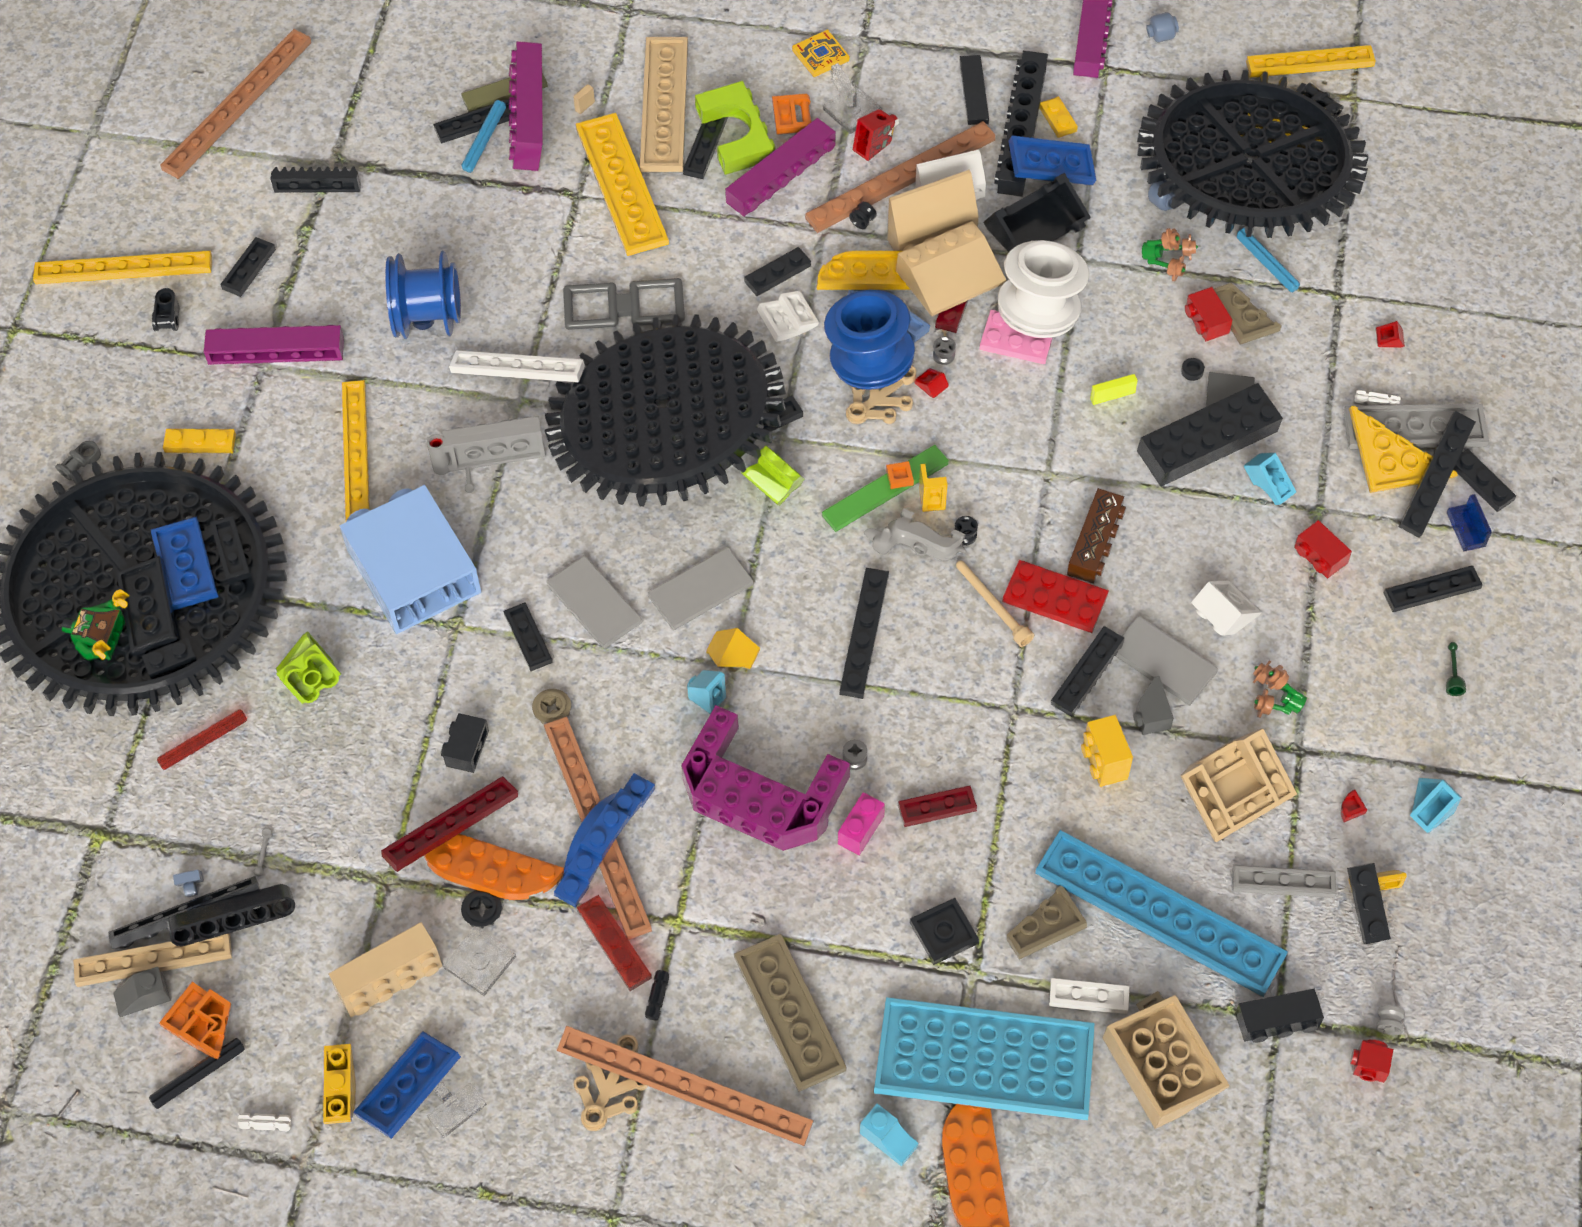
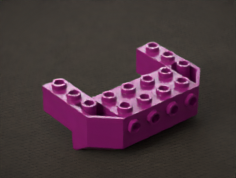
(752, 800)

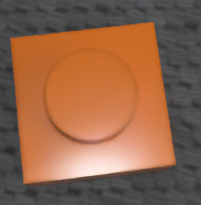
(899, 475)

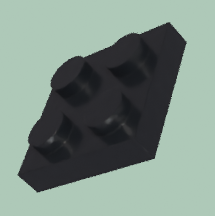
(944, 931)

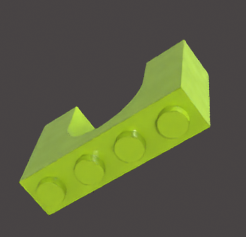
(736, 102)

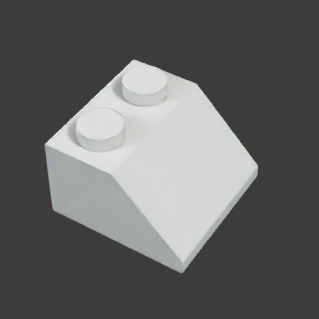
(1225, 607)

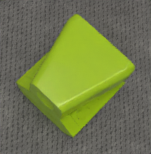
(773, 476)
(307, 670)

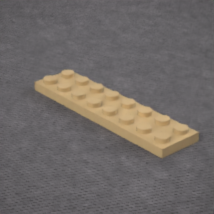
(664, 104)

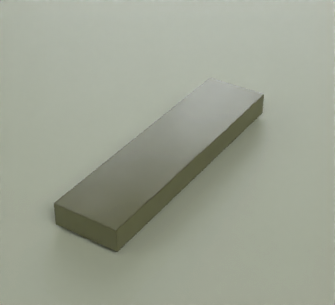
(489, 94)

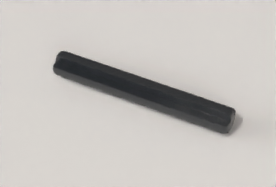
(195, 1074)

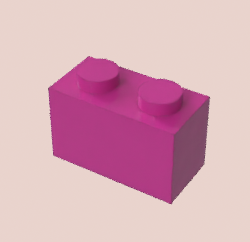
(861, 823)

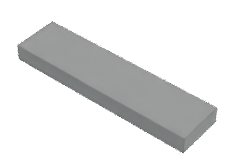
(1284, 881)

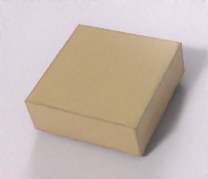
(584, 99)

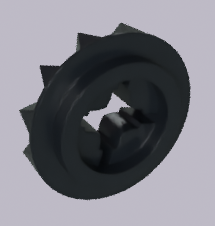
(473, 901)

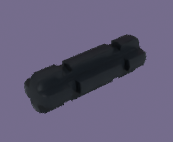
(657, 995)

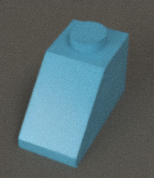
(707, 689)

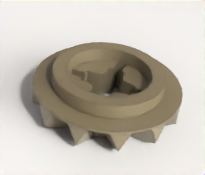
(550, 697)

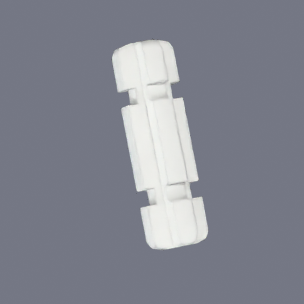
(1375, 398)
(264, 1121)

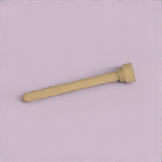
(1021, 634)

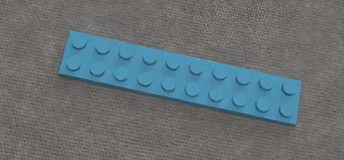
(1162, 913)

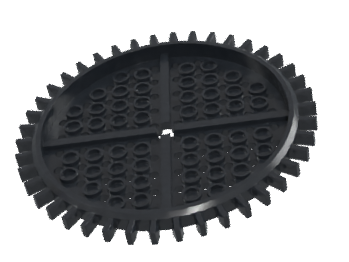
(128, 486)

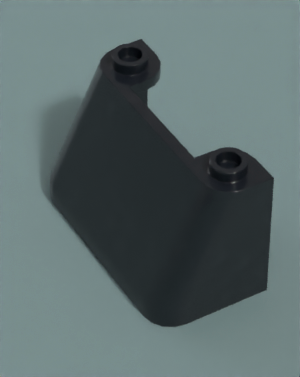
(1039, 216)

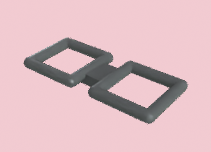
(622, 304)

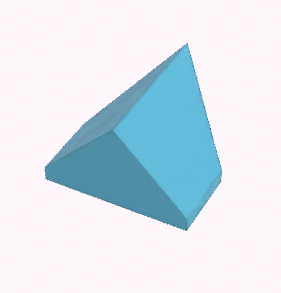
(1434, 803)

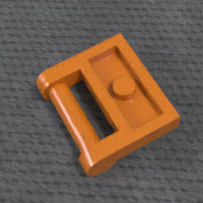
(785, 112)

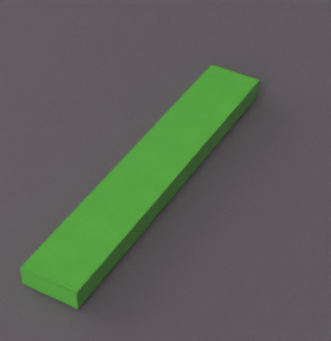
(879, 491)

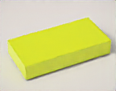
(1113, 389)

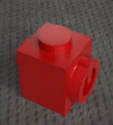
(1372, 1060)

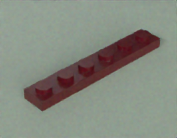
(449, 824)

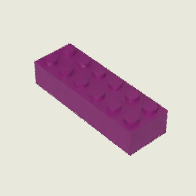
(526, 106)

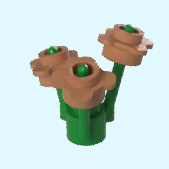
(1170, 240)
(1277, 679)

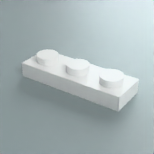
(1089, 996)

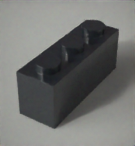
(1279, 1015)

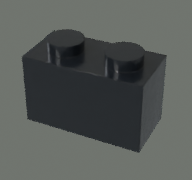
(465, 742)

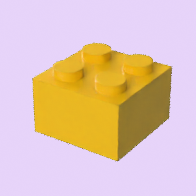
(1107, 751)

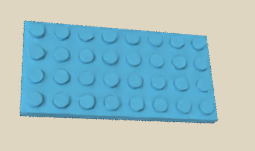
(985, 1058)

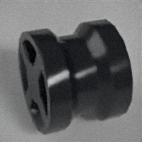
(864, 213)
(969, 524)

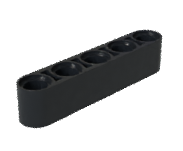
(223, 924)

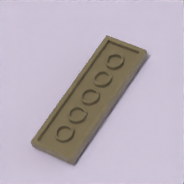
(790, 1012)

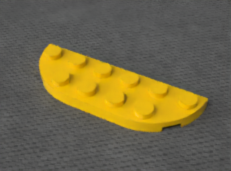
(861, 272)

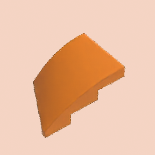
(199, 1019)

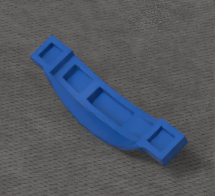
(597, 836)

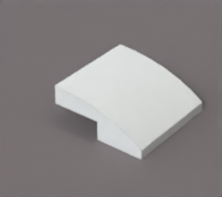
(787, 316)

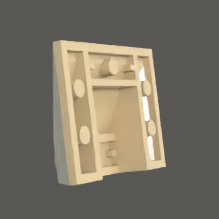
(1237, 783)

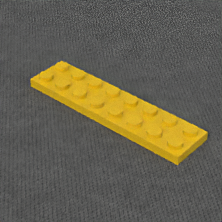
(622, 184)

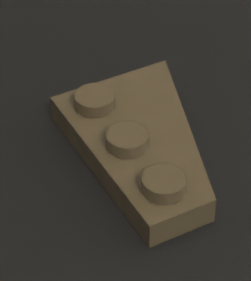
(1248, 321)
(1050, 923)

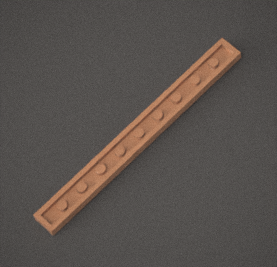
(235, 104)
(896, 178)
(585, 799)
(685, 1085)

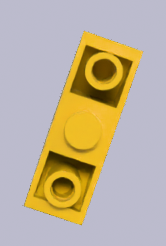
(338, 1084)

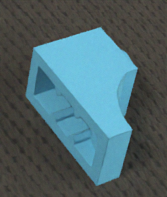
(1269, 474)
(887, 1134)

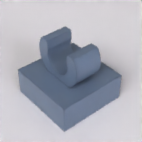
(188, 881)

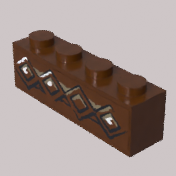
(1095, 536)

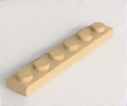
(163, 955)

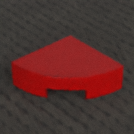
(1352, 806)

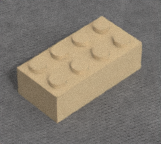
(386, 970)

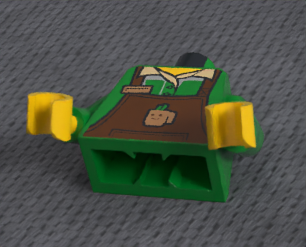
(98, 627)

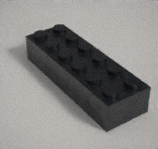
(1209, 434)

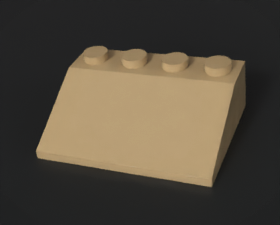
(931, 211)
(950, 268)
(1164, 1061)

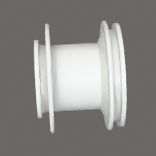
(1042, 288)

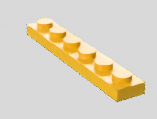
(1311, 61)

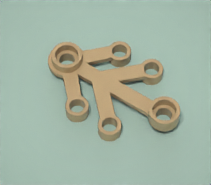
(880, 398)
(608, 1089)

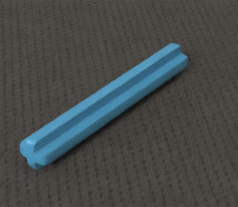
(483, 136)
(1268, 261)

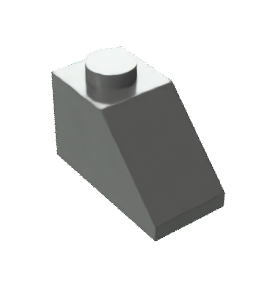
(1153, 709)
(141, 992)

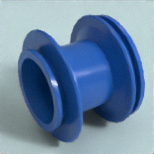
(422, 294)
(870, 339)

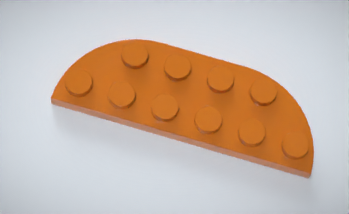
(492, 868)
(973, 1168)

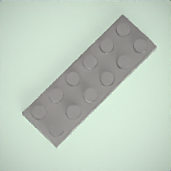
(1421, 423)

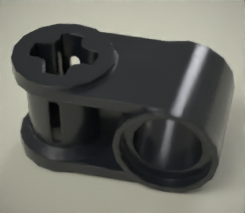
(165, 314)

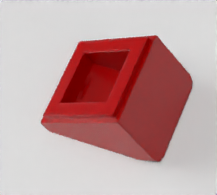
(1390, 335)
(932, 382)

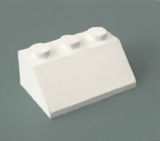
(945, 167)

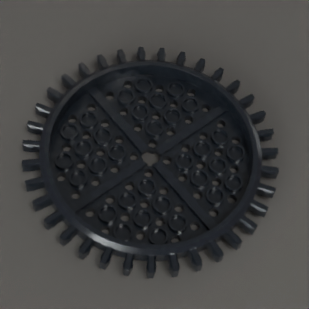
(1287, 182)
(686, 405)

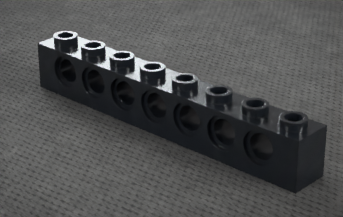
(1022, 117)

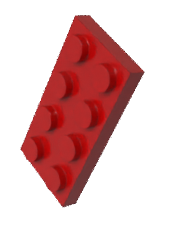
(1055, 596)

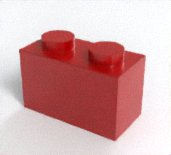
(1208, 314)
(1322, 549)

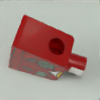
(874, 133)

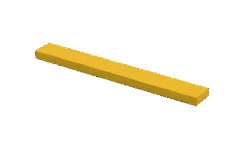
(122, 267)
(355, 447)

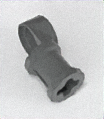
(77, 459)

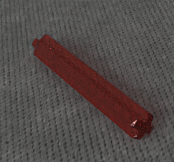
(201, 739)

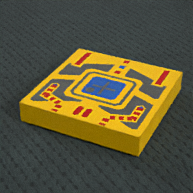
(820, 53)

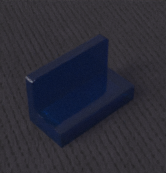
(1470, 524)

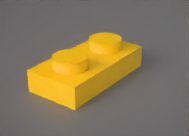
(1058, 117)

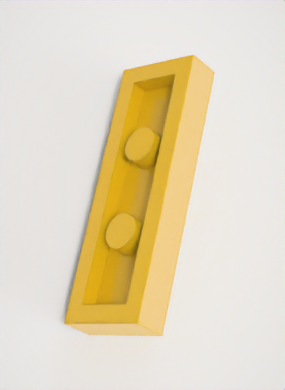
(199, 441)

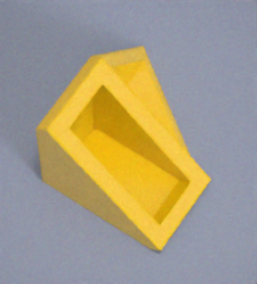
(732, 649)

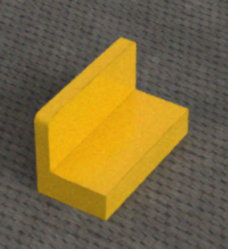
(932, 491)

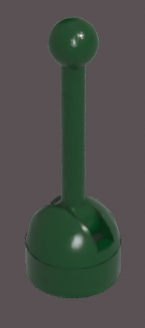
(1455, 684)

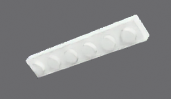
(517, 366)

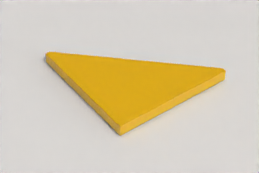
(1387, 457)

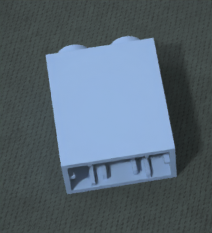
(410, 558)

